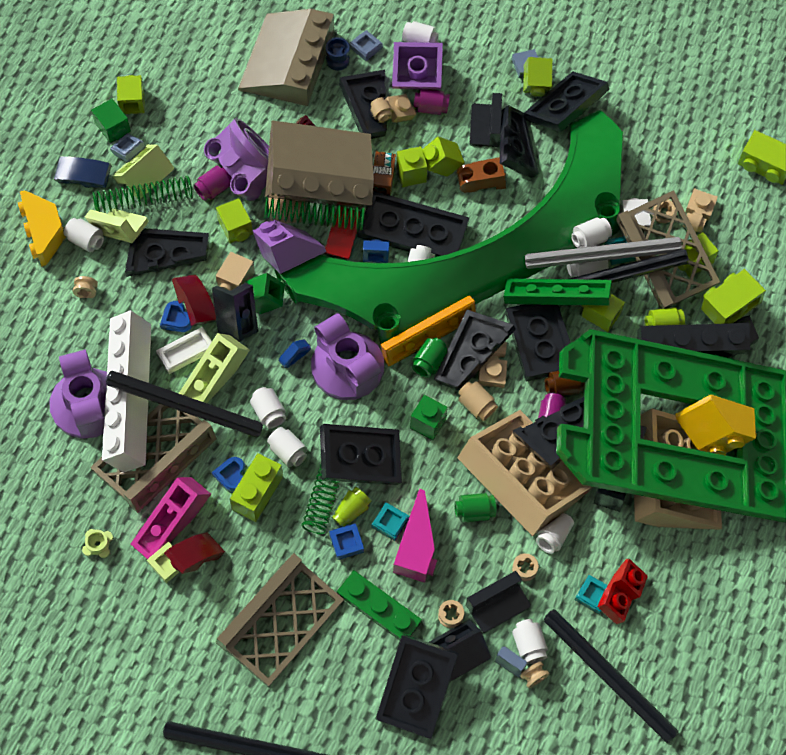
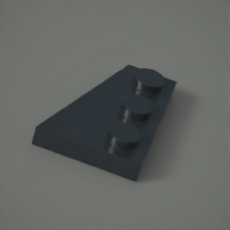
(165, 249)

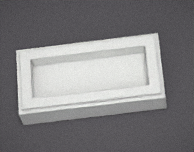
(184, 350)

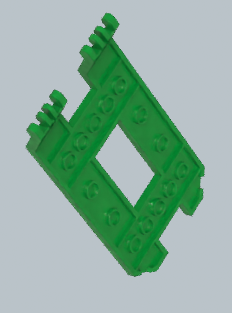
(616, 459)

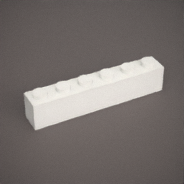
(125, 413)

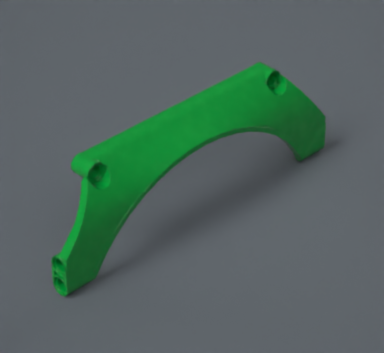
(406, 293)

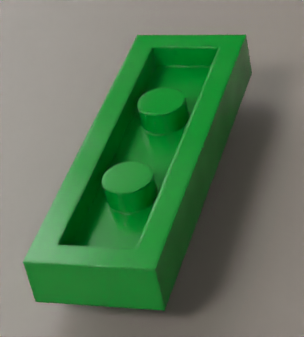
(378, 606)

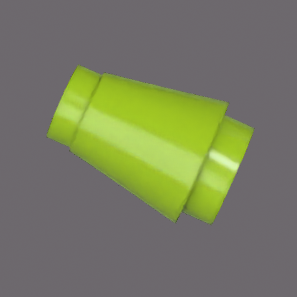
(351, 507)

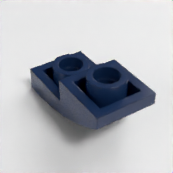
(83, 171)

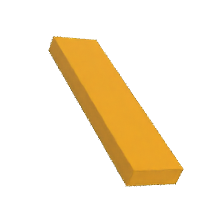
(433, 327)

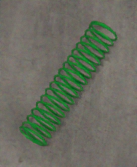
(96, 201)
(266, 216)
(311, 523)

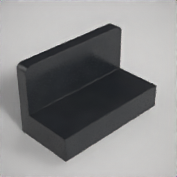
(486, 122)
(235, 311)
(498, 602)
(469, 643)

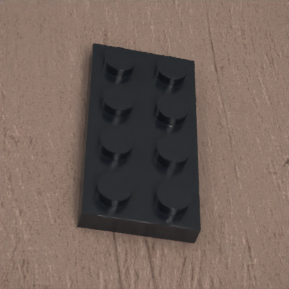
(412, 224)

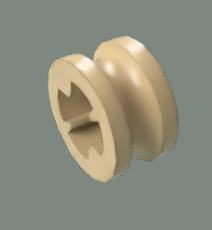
(670, 211)
(85, 287)
(529, 575)
(459, 613)
(534, 674)

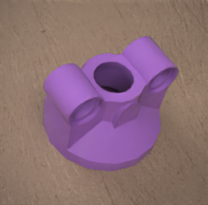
(242, 156)
(345, 377)
(76, 415)

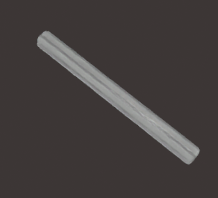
(604, 252)

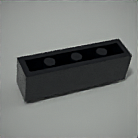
(703, 338)

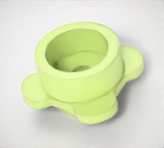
(94, 536)

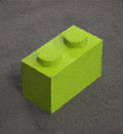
(765, 157)
(733, 298)
(256, 487)

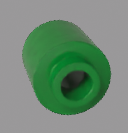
(429, 357)
(475, 507)

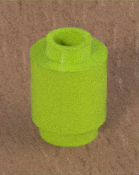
(665, 316)

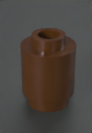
(562, 386)

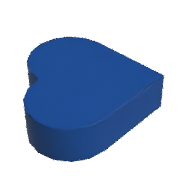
(175, 318)
(294, 353)
(230, 473)

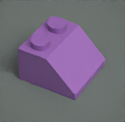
(417, 65)
(286, 245)

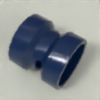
(337, 54)

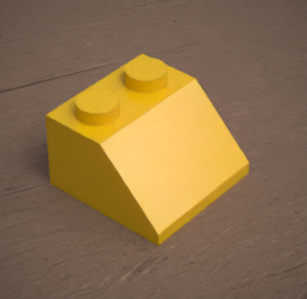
(718, 424)

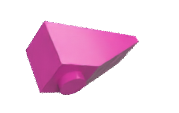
(171, 515)
(416, 550)

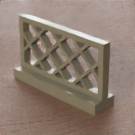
(657, 280)
(168, 467)
(260, 604)

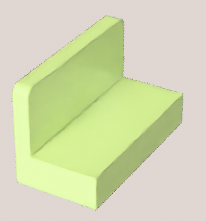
(145, 167)
(118, 224)

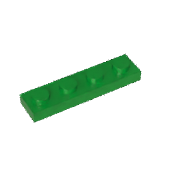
(558, 292)

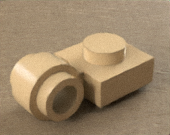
(393, 107)
(700, 209)
(494, 370)

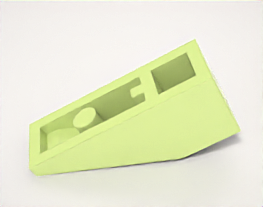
(215, 368)

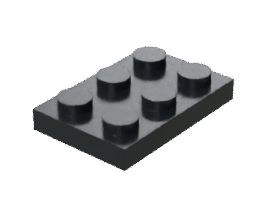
(566, 101)
(538, 338)
(360, 454)
(417, 686)

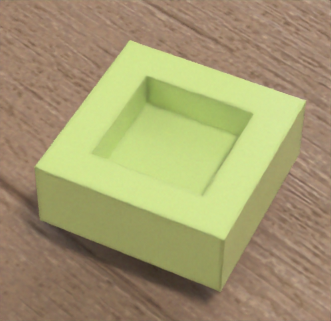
(161, 564)

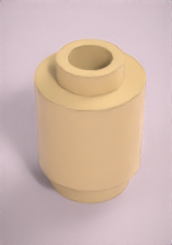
(477, 400)

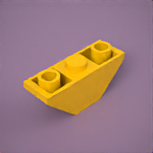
(42, 225)

